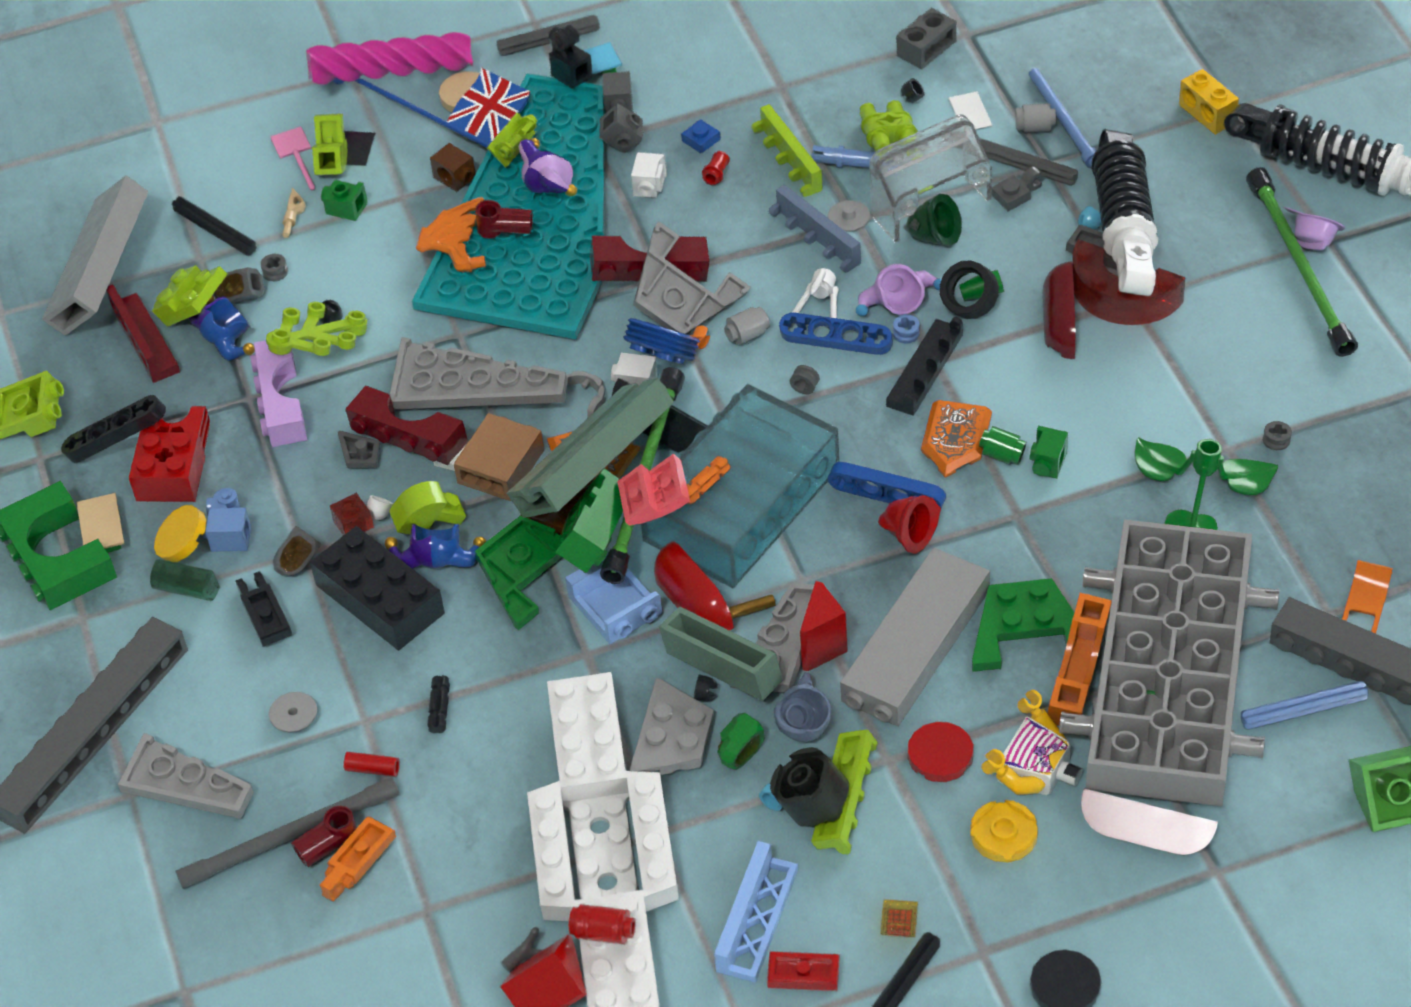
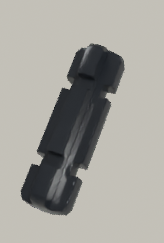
(438, 704)

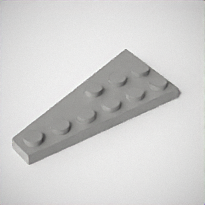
(464, 378)

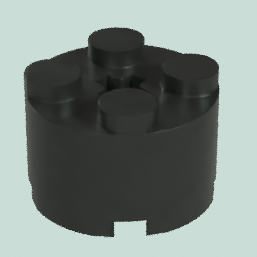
(810, 787)

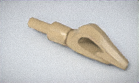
(293, 210)

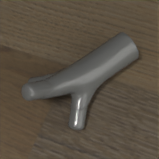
(522, 952)

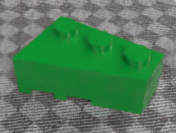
(591, 523)

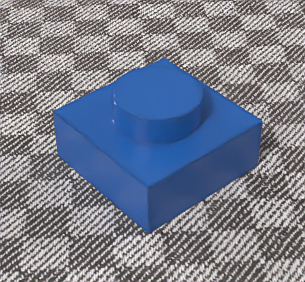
(700, 136)

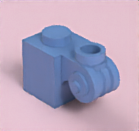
(227, 523)

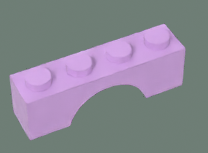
(283, 415)

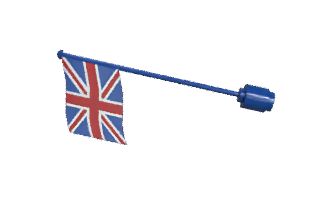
(480, 111)

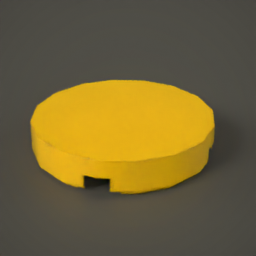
(179, 533)
(1004, 831)

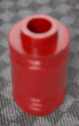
(601, 924)

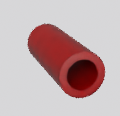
(371, 764)

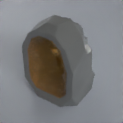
(241, 285)
(295, 552)

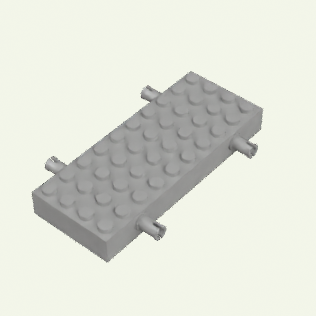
(1177, 635)

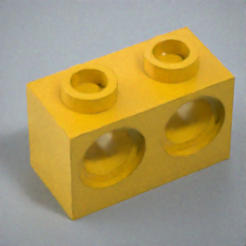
(1207, 100)

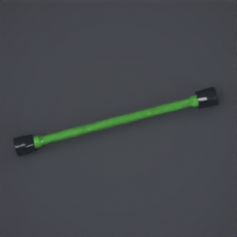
(1340, 336)
(616, 563)

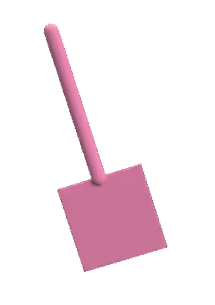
(292, 143)

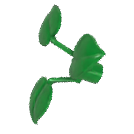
(1163, 461)

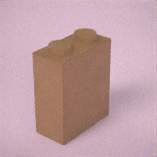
(498, 456)

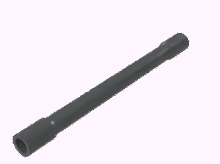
(206, 868)

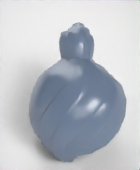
(803, 711)

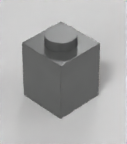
(617, 90)

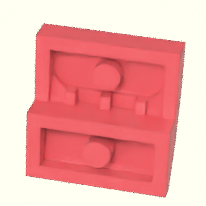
(653, 492)

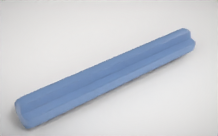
(1304, 705)

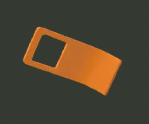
(1368, 590)

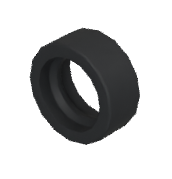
(988, 297)

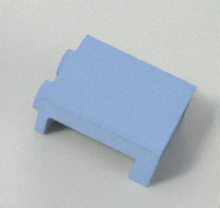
(613, 607)

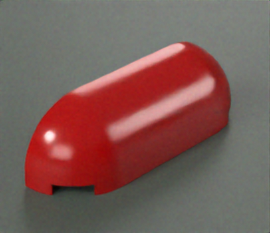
(689, 586)

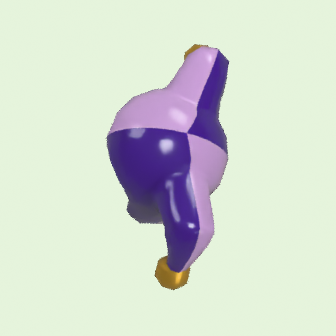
(545, 170)

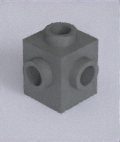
(621, 128)

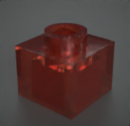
(351, 513)

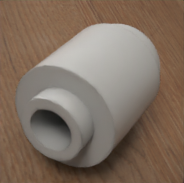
(1035, 117)
(746, 325)

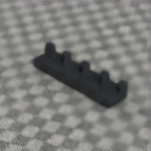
(925, 366)

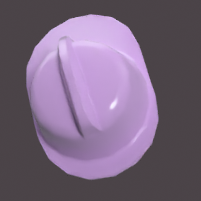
(1314, 231)

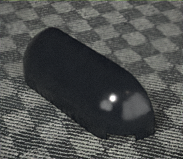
(679, 427)

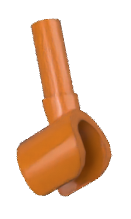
(700, 332)

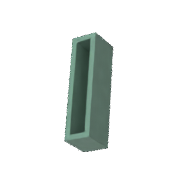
(721, 653)

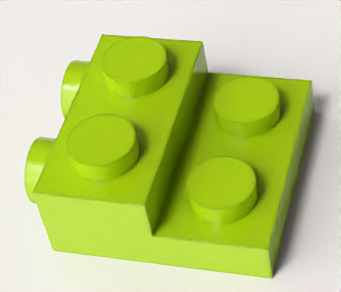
(187, 293)
(30, 405)

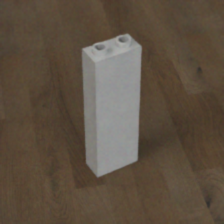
(95, 256)
(915, 637)

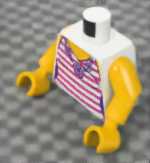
(1035, 755)

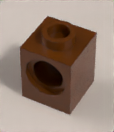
(452, 167)

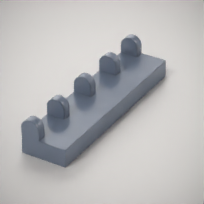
(817, 227)

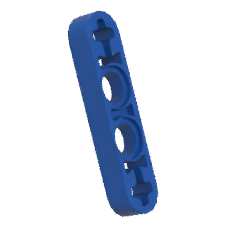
(834, 337)
(853, 478)

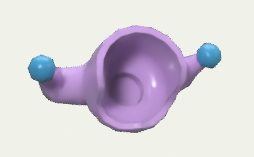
(897, 290)

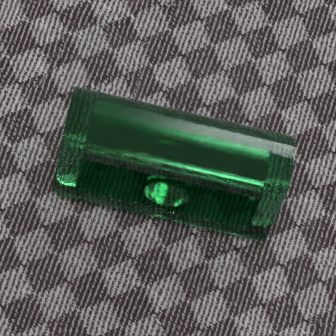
(184, 580)

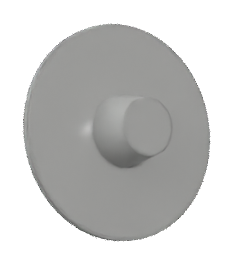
(849, 215)
(292, 711)

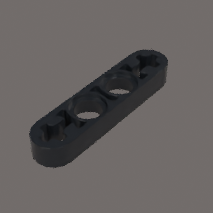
(113, 428)

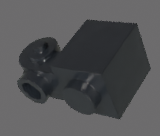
(567, 61)

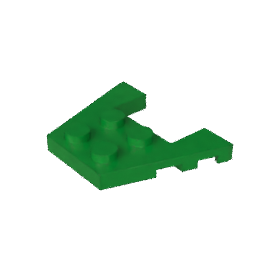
(515, 560)
(1018, 613)

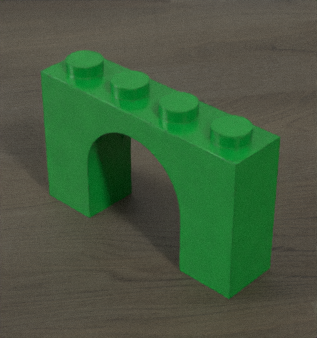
(53, 577)

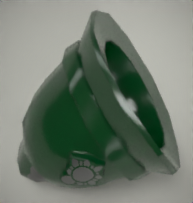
(936, 221)

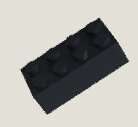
(377, 587)

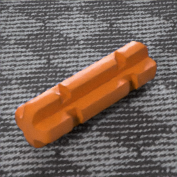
(707, 478)

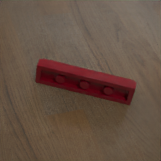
(143, 335)

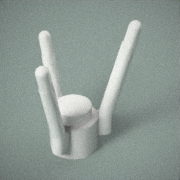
(821, 287)

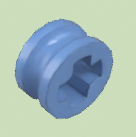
(906, 321)

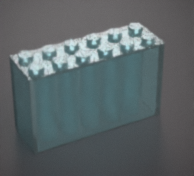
(776, 469)

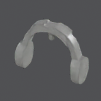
(594, 381)

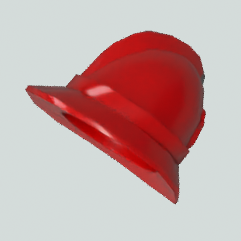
(911, 521)

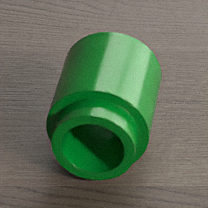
(1002, 445)

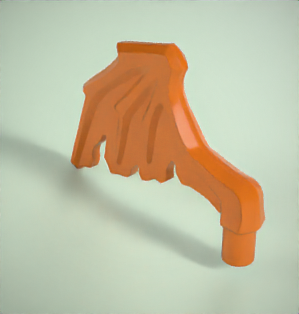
(449, 232)

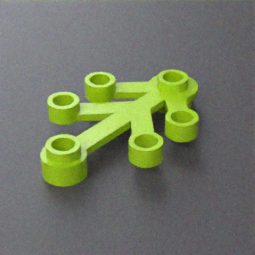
(283, 340)

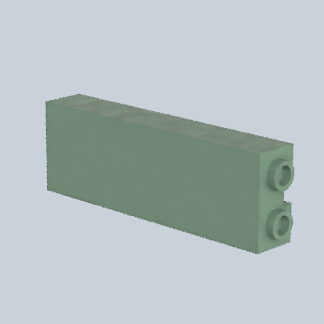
(590, 448)

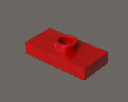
(803, 971)

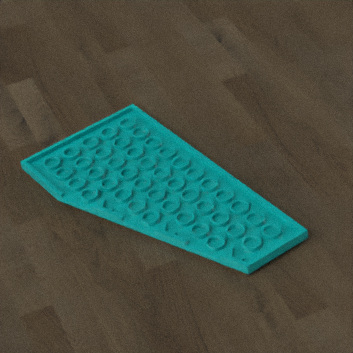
(544, 276)

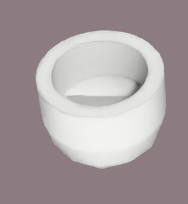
(378, 507)

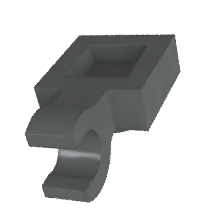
(1017, 191)

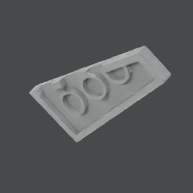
(783, 632)
(171, 777)

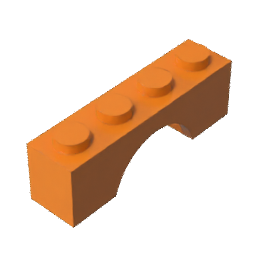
(1080, 656)

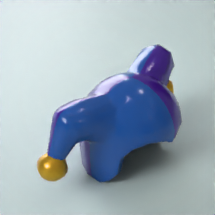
(222, 325)
(435, 548)

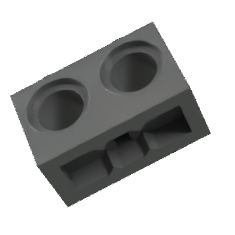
(926, 38)

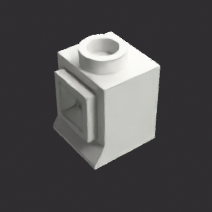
(648, 174)

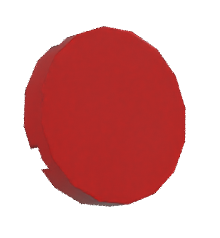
(940, 751)

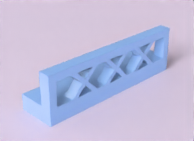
(742, 910)

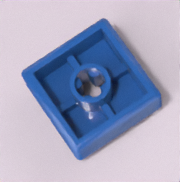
(660, 341)

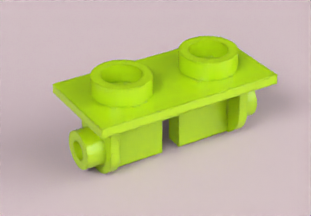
(506, 143)

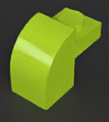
(330, 145)
(423, 505)

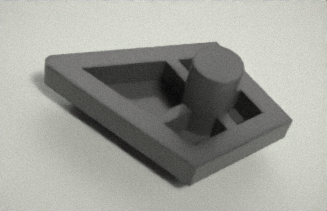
(359, 450)

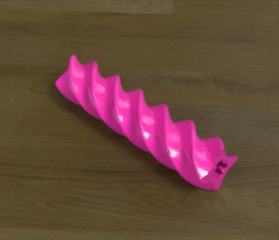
(396, 56)

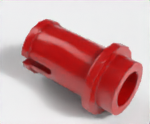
(714, 170)

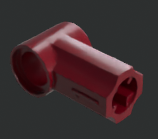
(493, 219)
(325, 836)

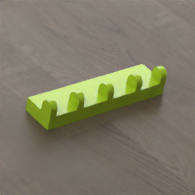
(790, 150)
(852, 760)

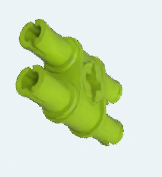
(887, 126)

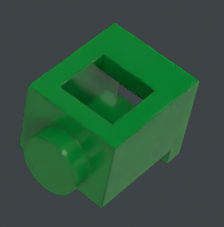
(344, 199)
(1049, 451)

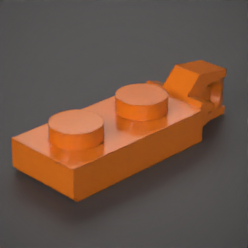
(356, 857)

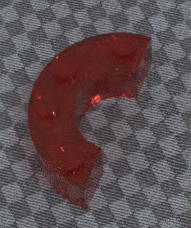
(1100, 295)

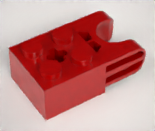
(170, 459)

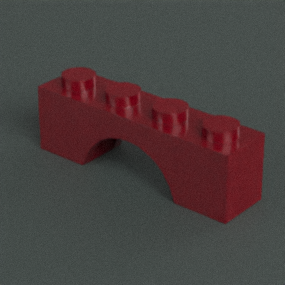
(617, 261)
(435, 437)

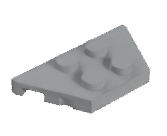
(672, 732)

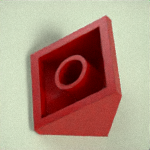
(823, 629)
(547, 978)

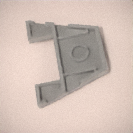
(672, 295)

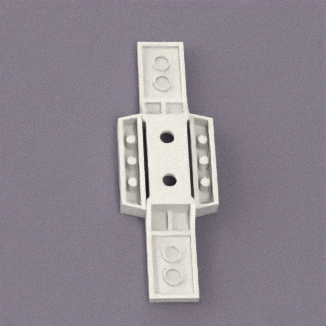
(595, 789)

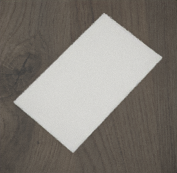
(972, 108)

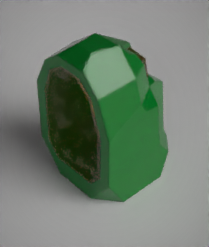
(740, 741)

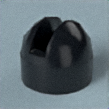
(912, 90)
(332, 312)
(702, 688)

